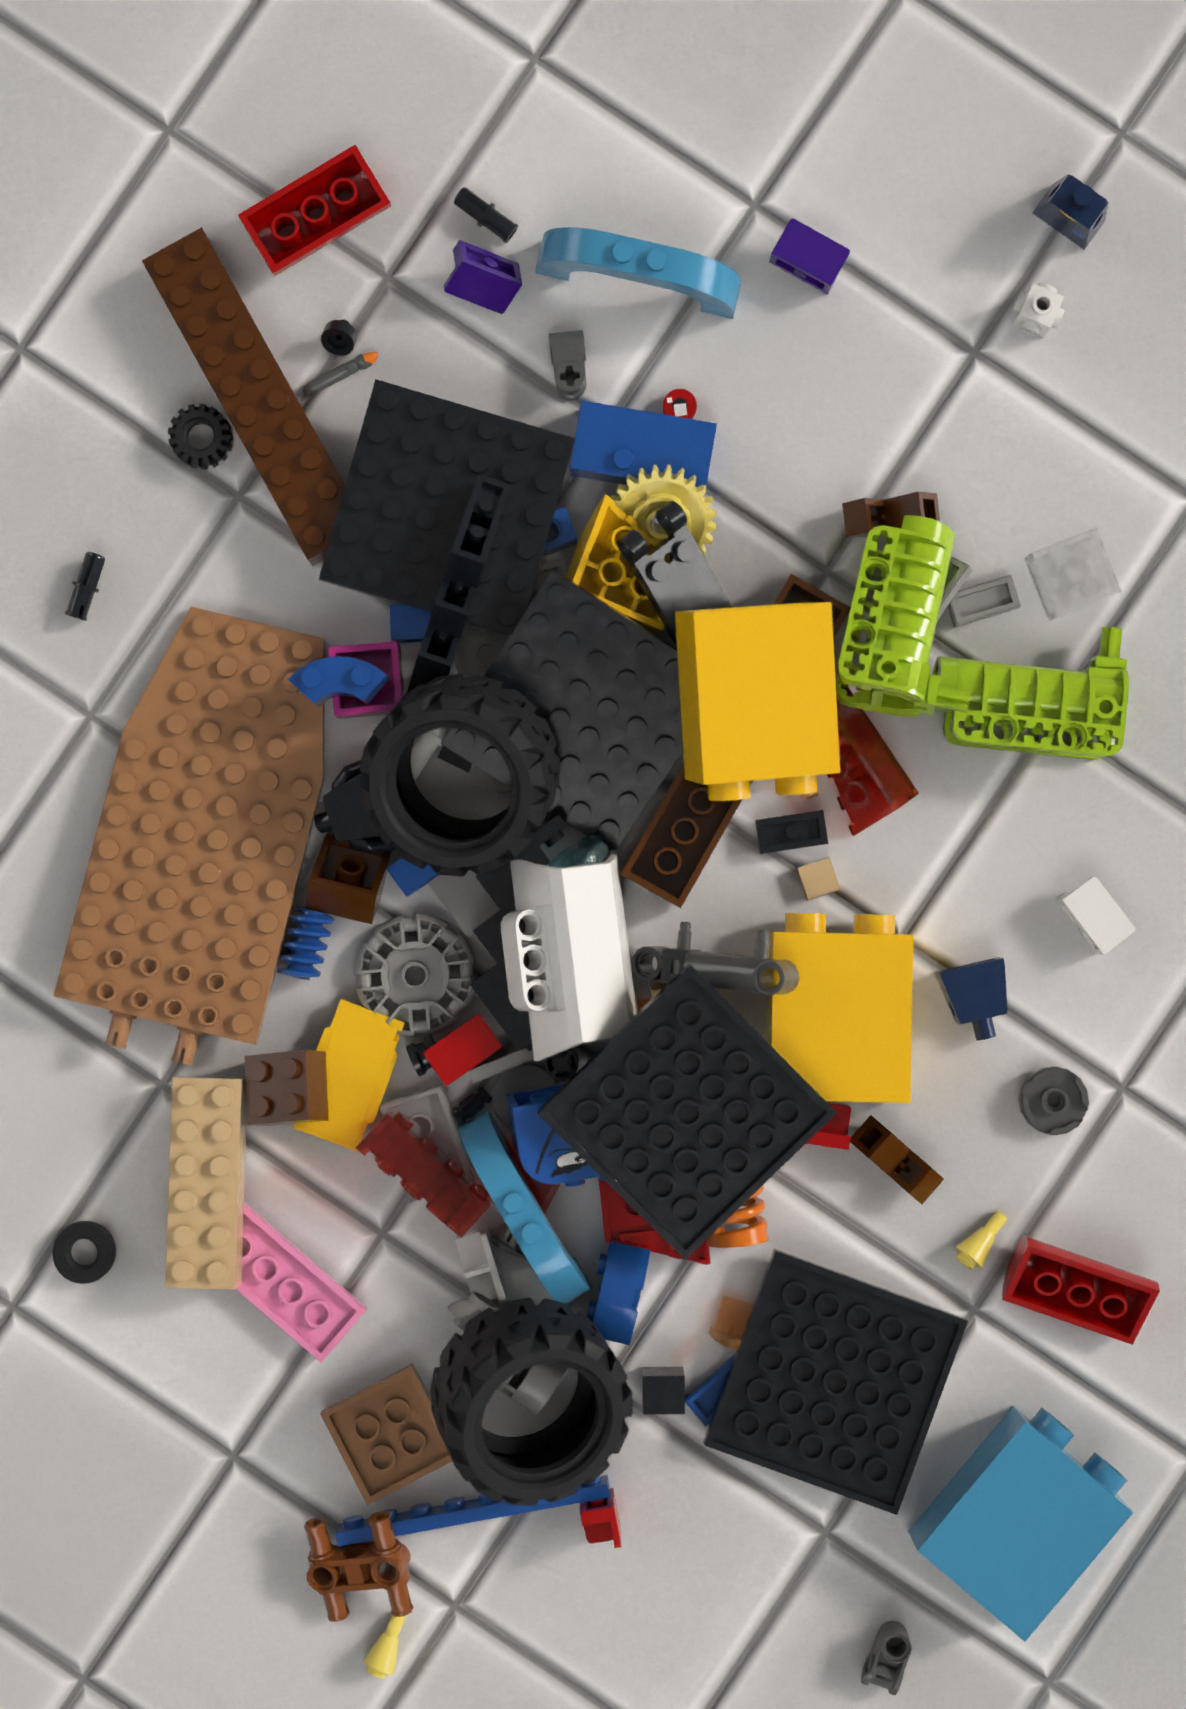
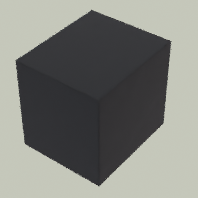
(663, 1390)

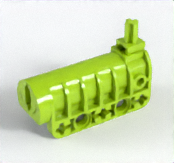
(900, 623)
(1040, 701)

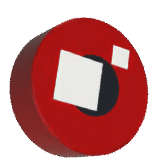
(680, 404)

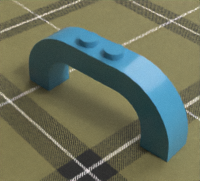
(640, 261)
(520, 1210)

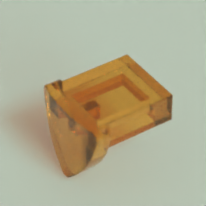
(731, 1321)

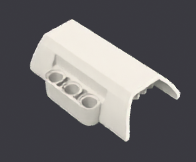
(574, 952)

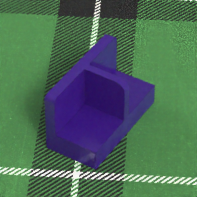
(809, 256)
(483, 277)

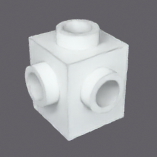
(1037, 321)

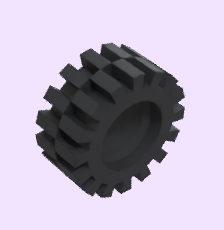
(196, 416)

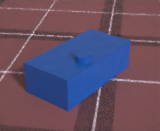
(622, 440)

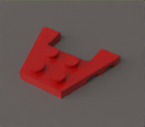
(627, 1227)

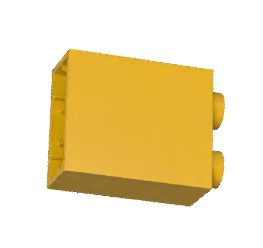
(758, 697)
(851, 1009)

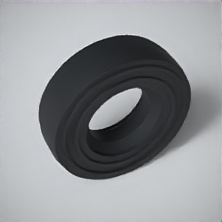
(69, 1267)

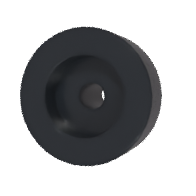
(339, 337)

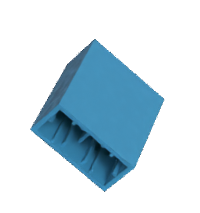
(1022, 1519)

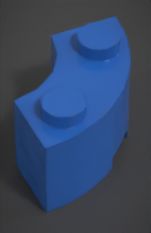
(339, 677)
(619, 1292)

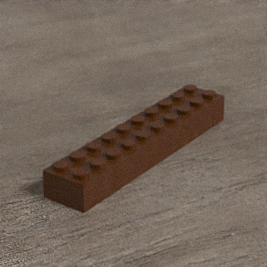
(250, 388)
(687, 822)

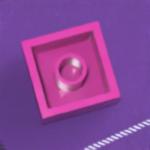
(383, 656)

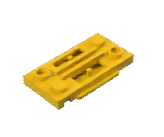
(358, 1070)

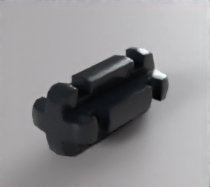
(471, 1105)

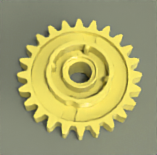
(654, 490)

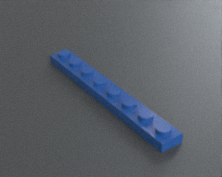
(458, 1511)

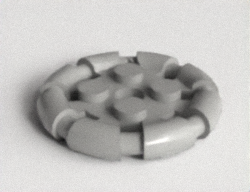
(430, 959)

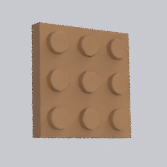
(387, 1434)

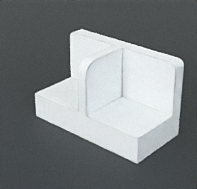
(1096, 916)
(481, 1264)

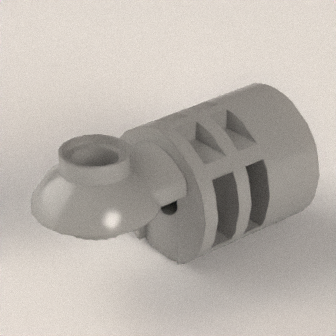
(535, 1383)

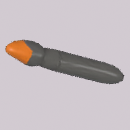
(341, 372)

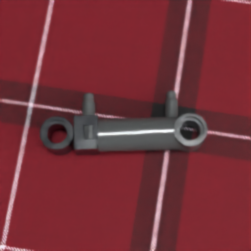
(719, 969)

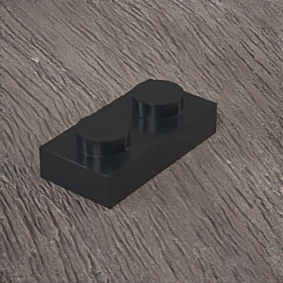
(791, 832)

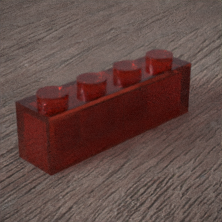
(869, 776)
(425, 1172)

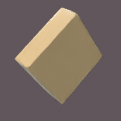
(818, 878)

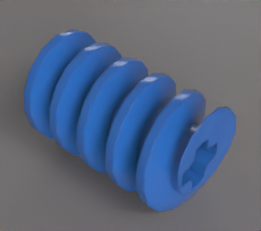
(306, 944)

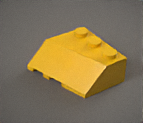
(604, 570)

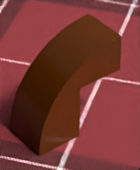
(867, 513)
(896, 1159)

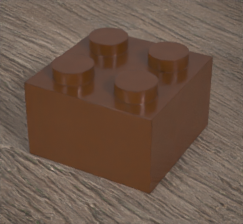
(286, 1088)

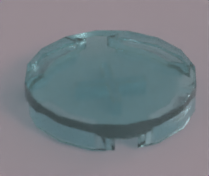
(590, 851)

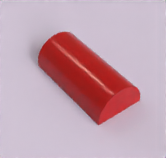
(314, 210)
(1078, 1289)

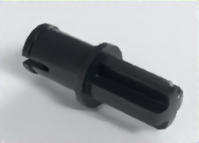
(485, 214)
(85, 586)

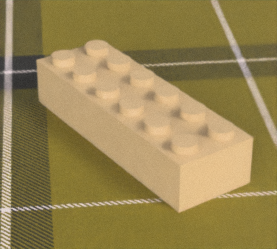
(206, 1183)

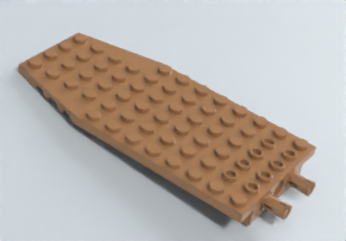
(201, 836)

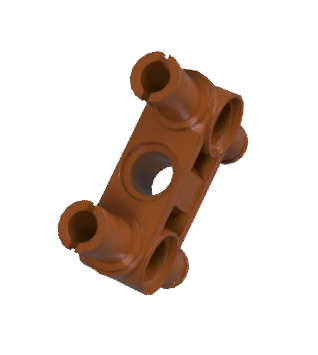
(358, 1566)

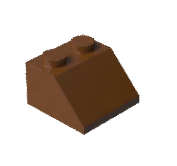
(347, 881)

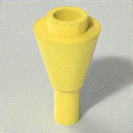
(976, 1247)
(383, 1654)

